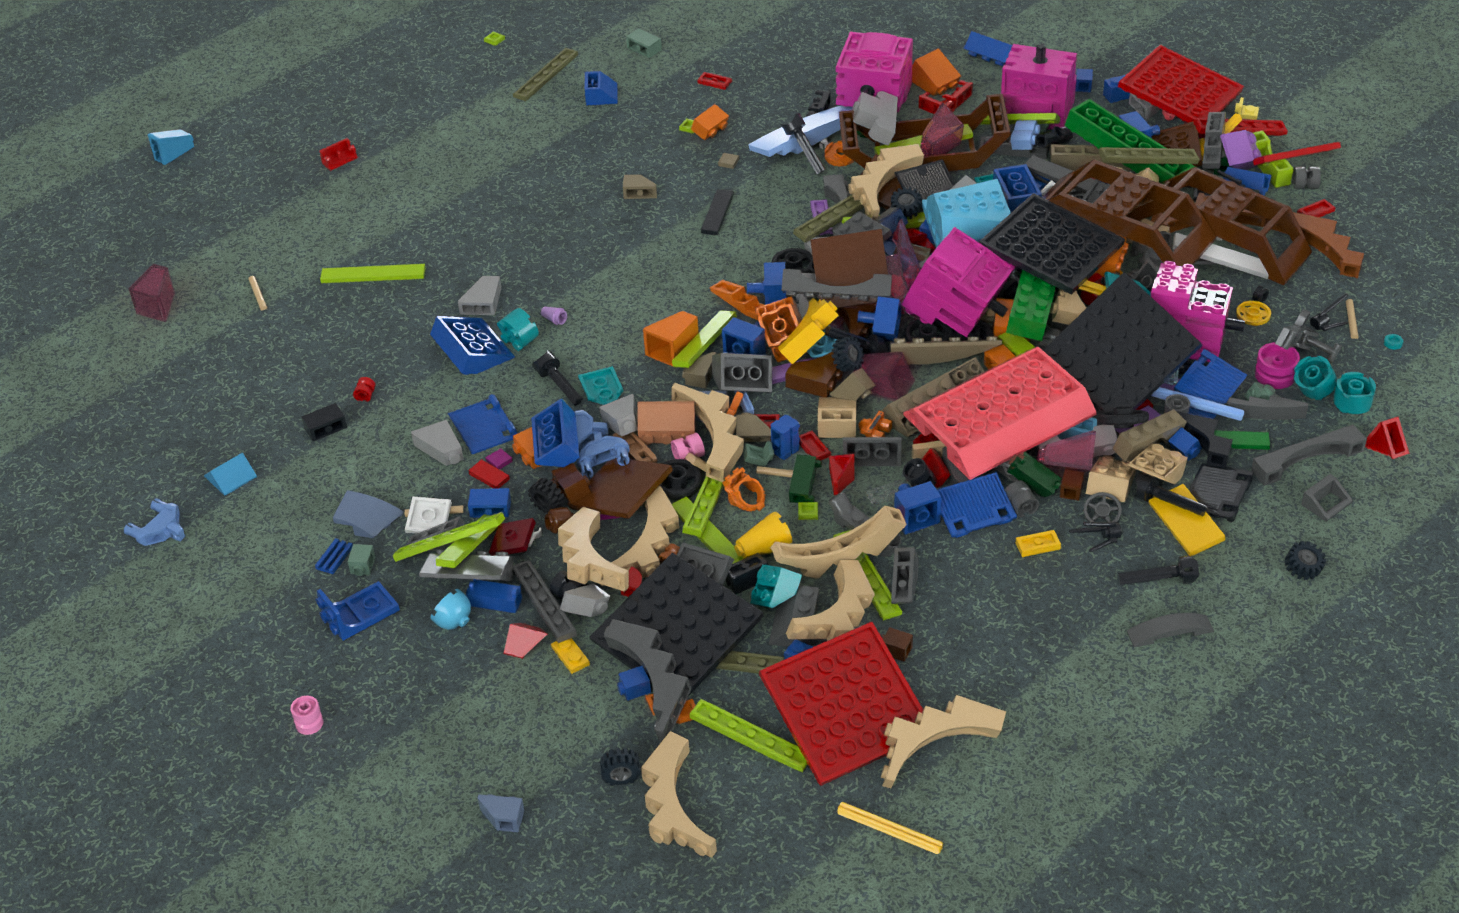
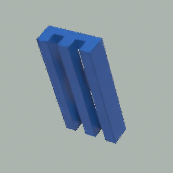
(322, 566)

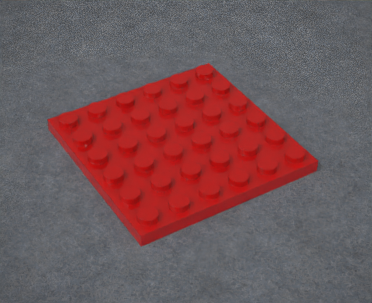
(1180, 85)
(841, 700)

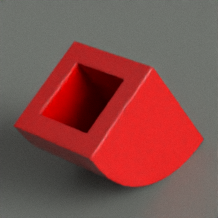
(635, 581)

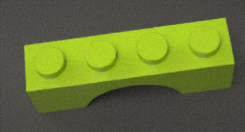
(1280, 170)

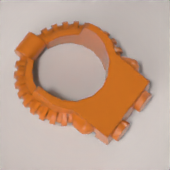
(732, 485)

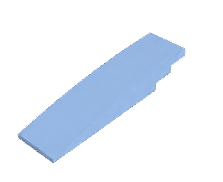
(816, 129)

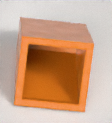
(934, 73)
(670, 336)

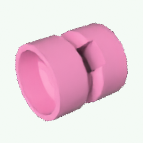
(691, 444)
(306, 715)

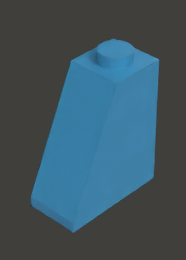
(170, 144)

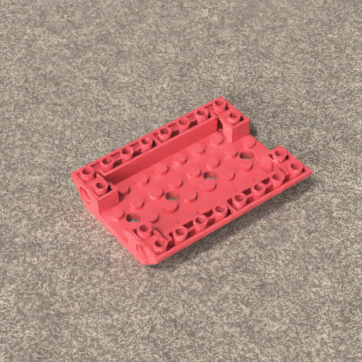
(1010, 420)

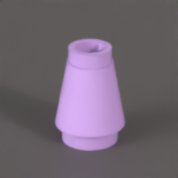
(555, 315)

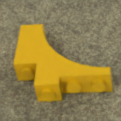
(809, 329)

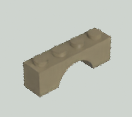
(1135, 440)

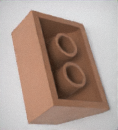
(665, 421)

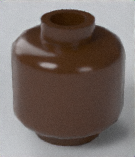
(556, 518)

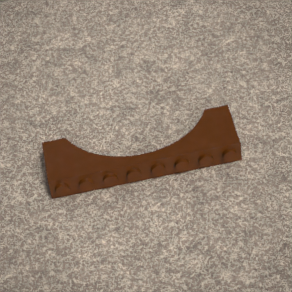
(820, 374)

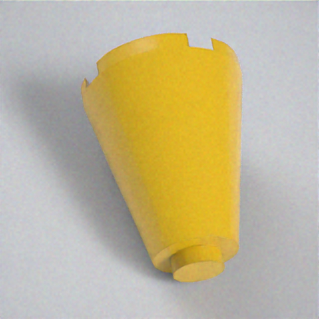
(762, 536)

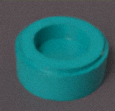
(1393, 341)

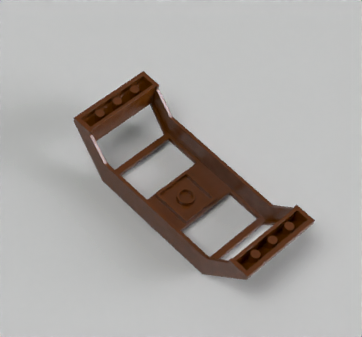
(992, 106)
(1122, 197)
(1225, 206)

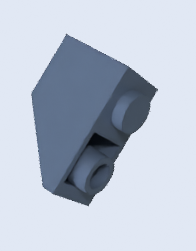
(502, 812)

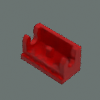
(960, 95)
(930, 104)
(338, 154)

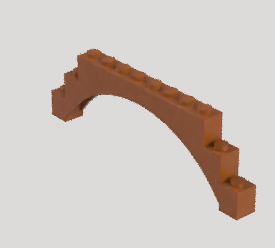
(1317, 231)

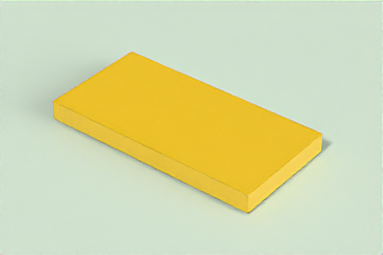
(1190, 529)

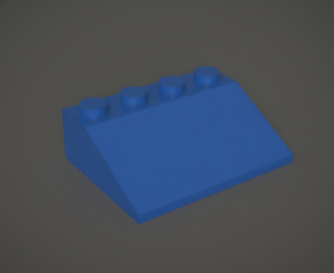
(469, 343)

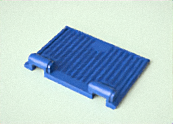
(1212, 383)
(483, 427)
(975, 504)

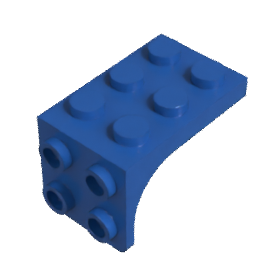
(357, 610)

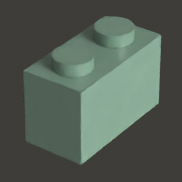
(644, 43)

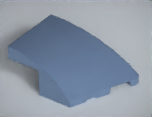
(365, 514)

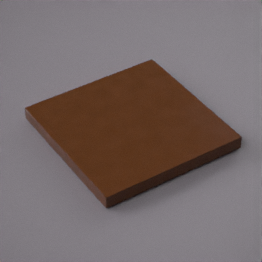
(848, 261)
(622, 489)

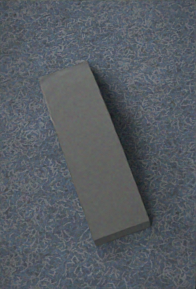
(1169, 626)

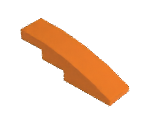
(737, 297)

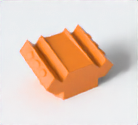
(779, 322)

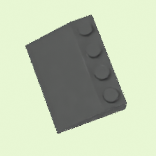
(472, 567)

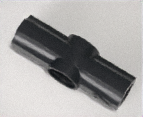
(1054, 137)

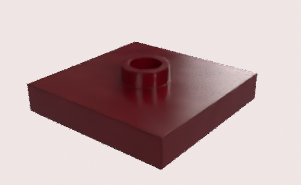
(512, 537)

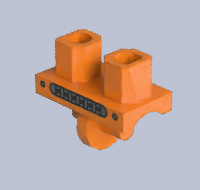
(872, 428)

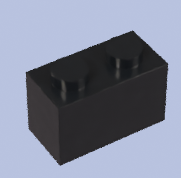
(324, 422)

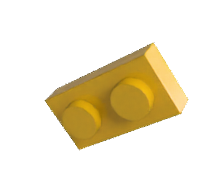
(1038, 543)
(570, 655)

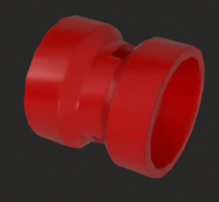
(364, 389)

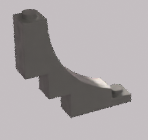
(669, 689)

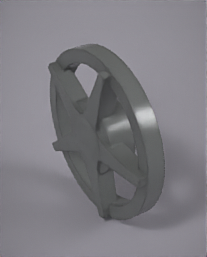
(1102, 509)

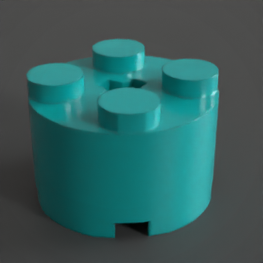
(517, 329)
(1315, 377)
(1354, 393)

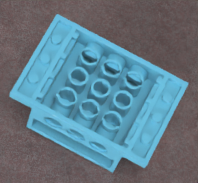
(970, 209)

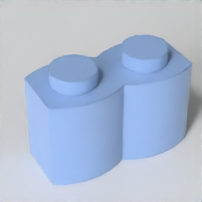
(1024, 134)

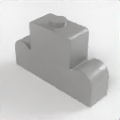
(877, 114)

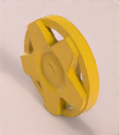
(1253, 314)

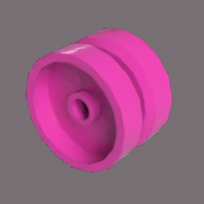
(1276, 366)

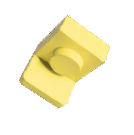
(1246, 112)

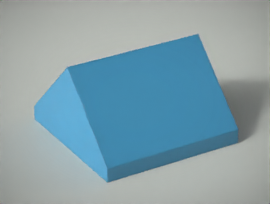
(231, 474)

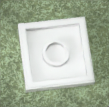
(427, 513)

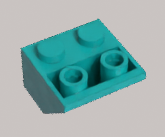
(774, 586)

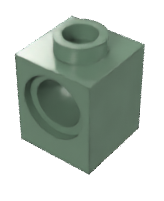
(361, 559)

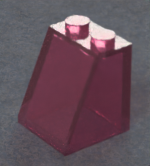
(942, 132)
(153, 293)
(889, 374)
(1070, 453)

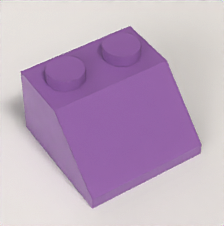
(1240, 149)

